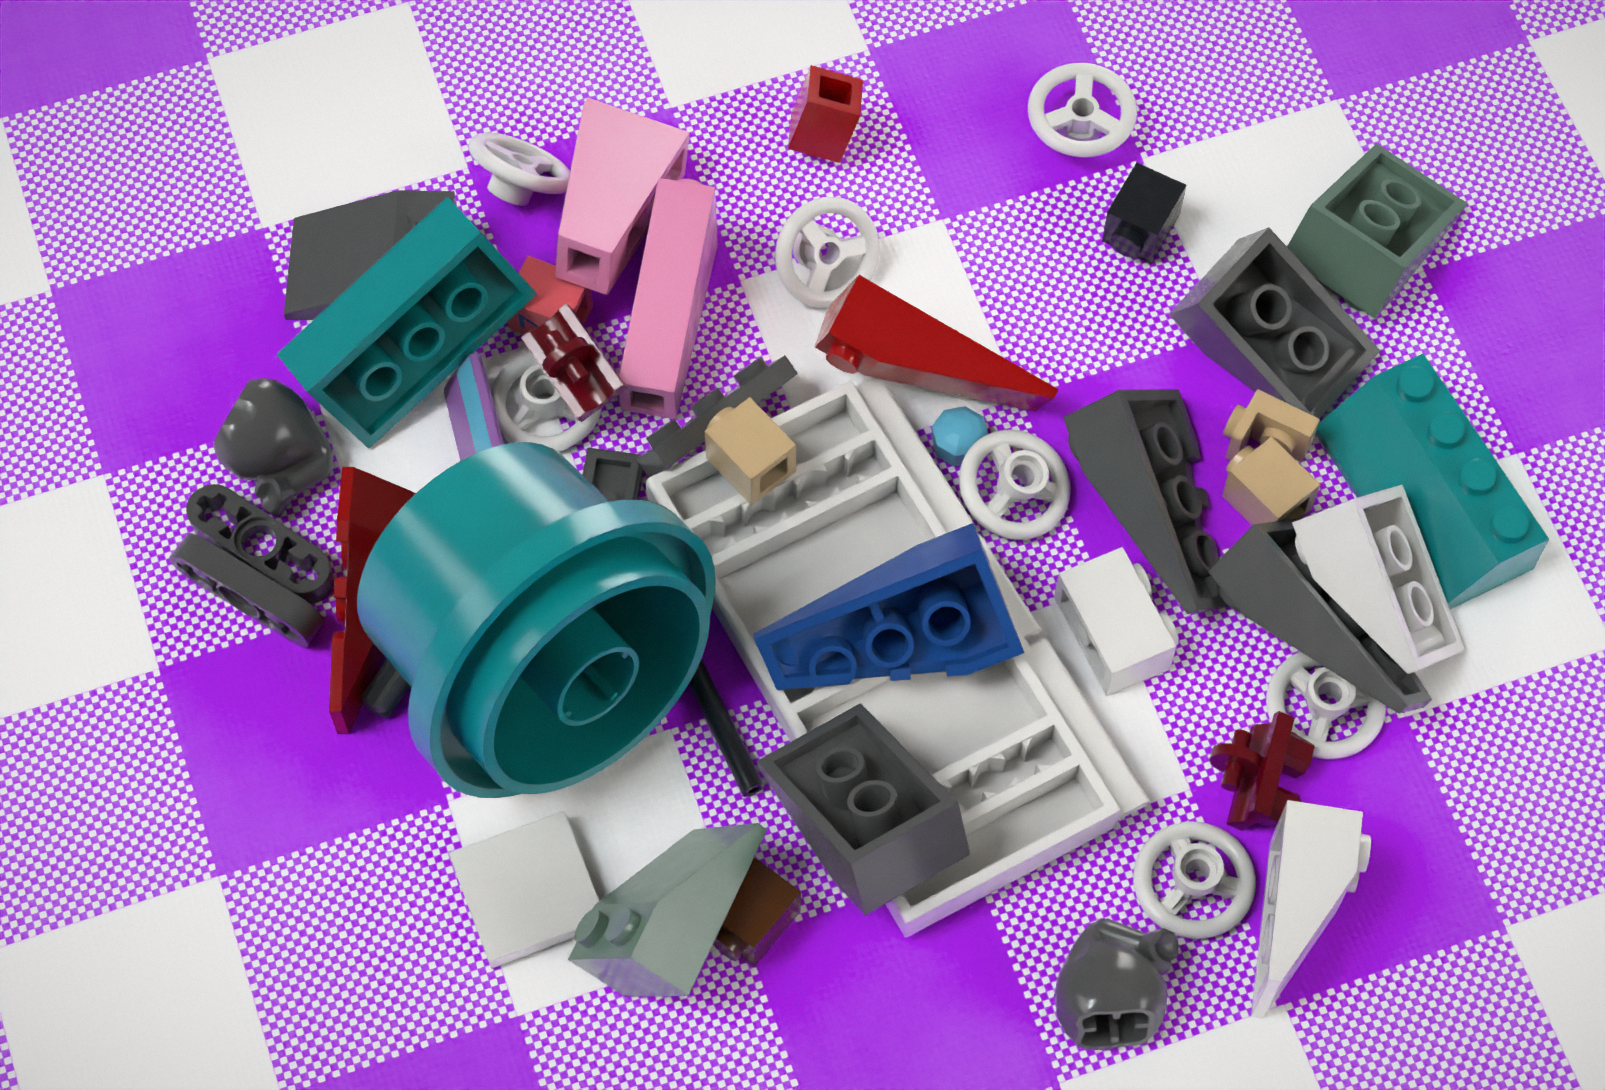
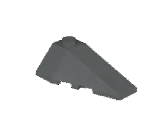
(1140, 461)
(1276, 591)

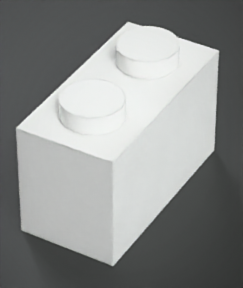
(1116, 620)

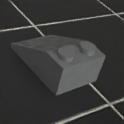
(344, 241)
(1275, 325)
(866, 808)

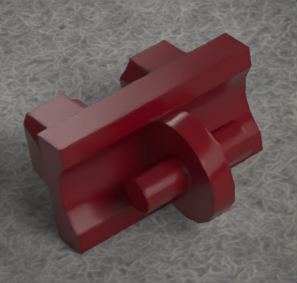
(574, 363)
(1254, 768)

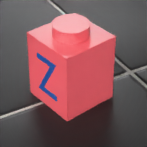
(551, 295)

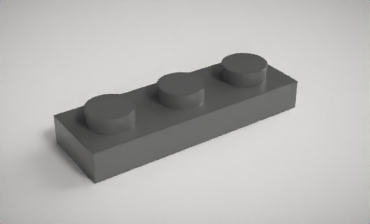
(674, 442)

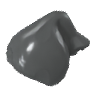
(274, 441)
(1113, 985)

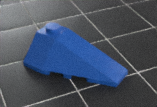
(906, 617)

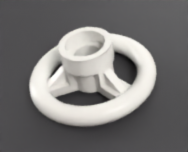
(1077, 134)
(517, 167)
(807, 237)
(532, 384)
(1032, 467)
(1325, 682)
(1200, 858)

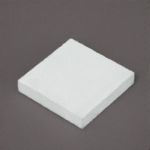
(525, 888)

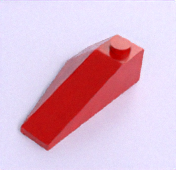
(897, 342)
(363, 514)

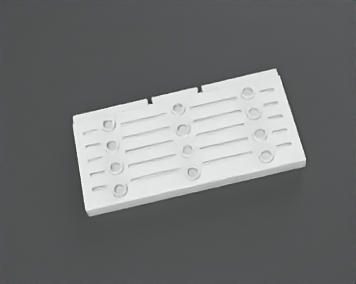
(1003, 741)

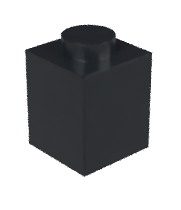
(1143, 213)

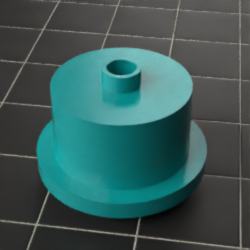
(534, 619)

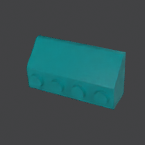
(406, 323)
(1416, 435)

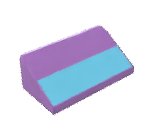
(472, 408)

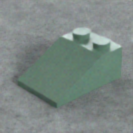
(1374, 229)
(665, 918)

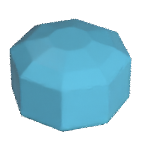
(956, 432)

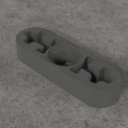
(253, 520)
(247, 590)

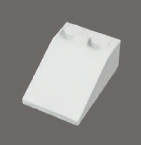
(1381, 575)
(1309, 870)

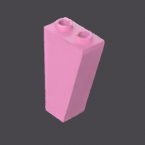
(613, 191)
(669, 297)

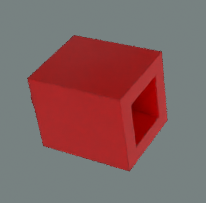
(825, 114)

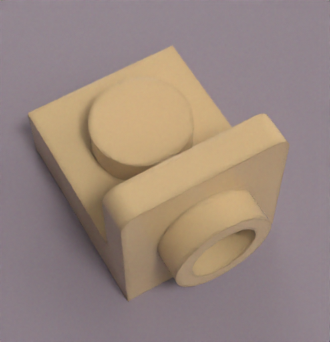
(1267, 418)

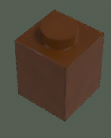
(758, 914)

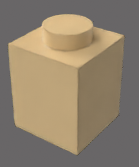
(749, 450)
(1269, 484)

